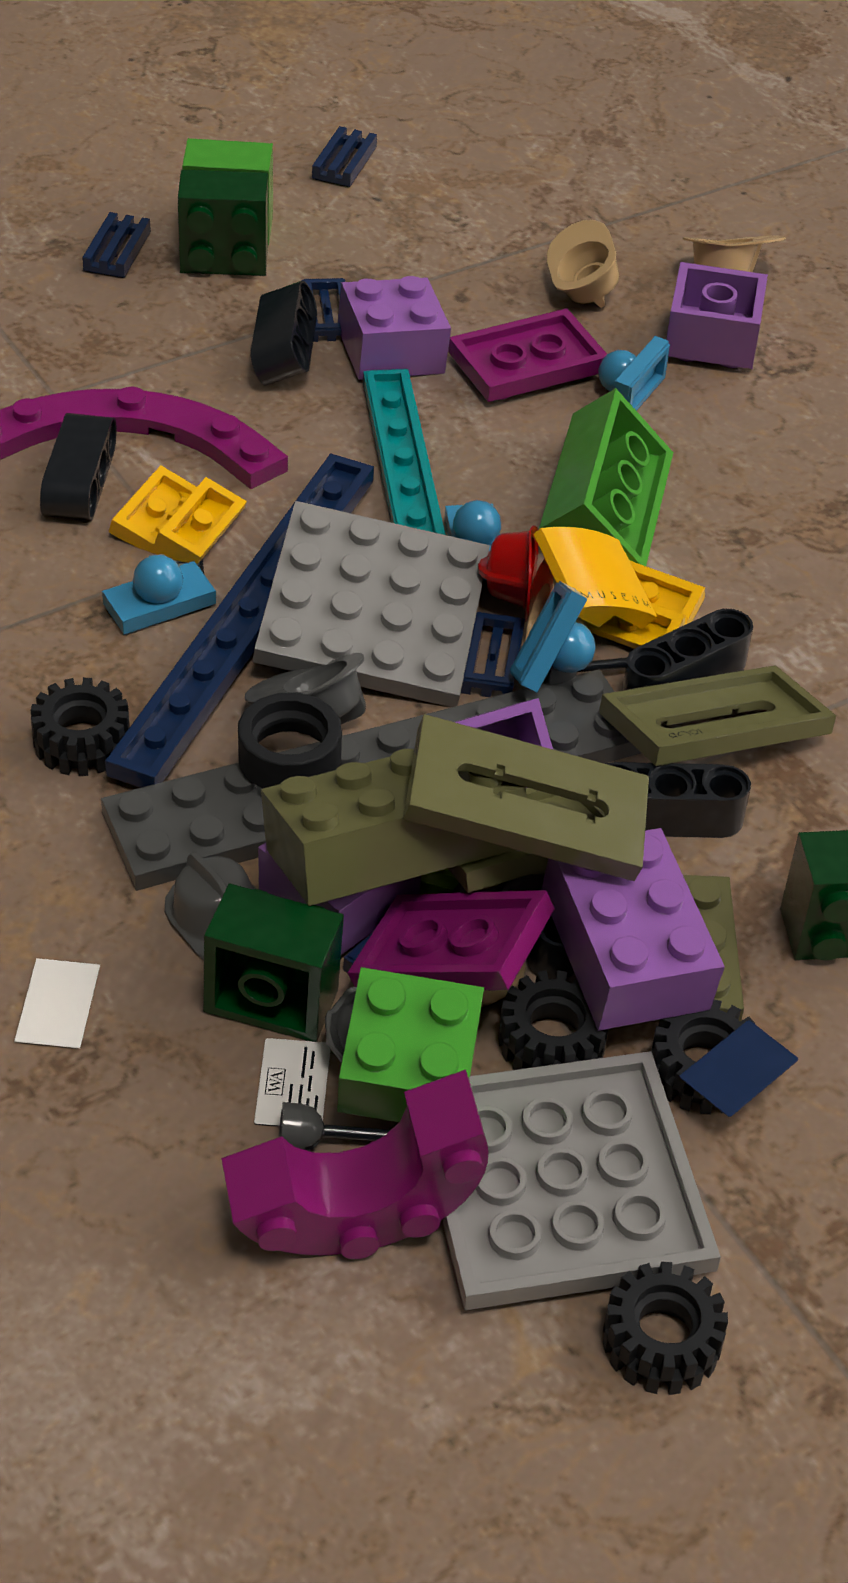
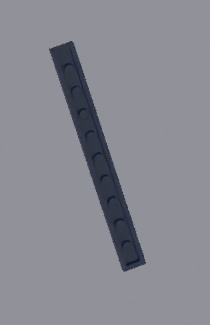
(223, 644)

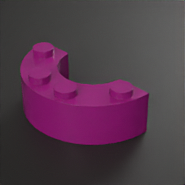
(368, 1193)

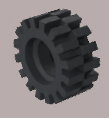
(72, 706)
(546, 1000)
(688, 1031)
(655, 1359)

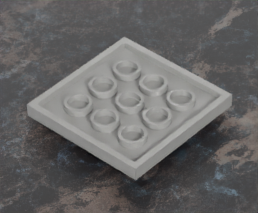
(378, 592)
(576, 1184)

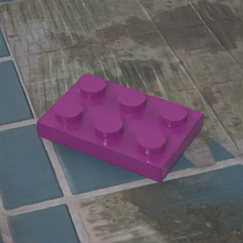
(527, 354)
(457, 936)

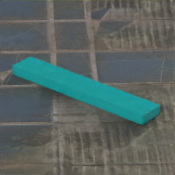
(401, 450)

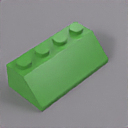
(610, 475)

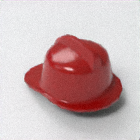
(511, 567)

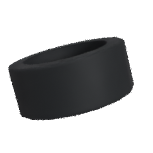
(288, 714)

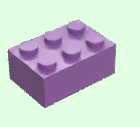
(635, 942)

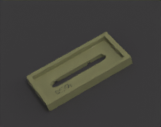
(789, 716)
(449, 803)

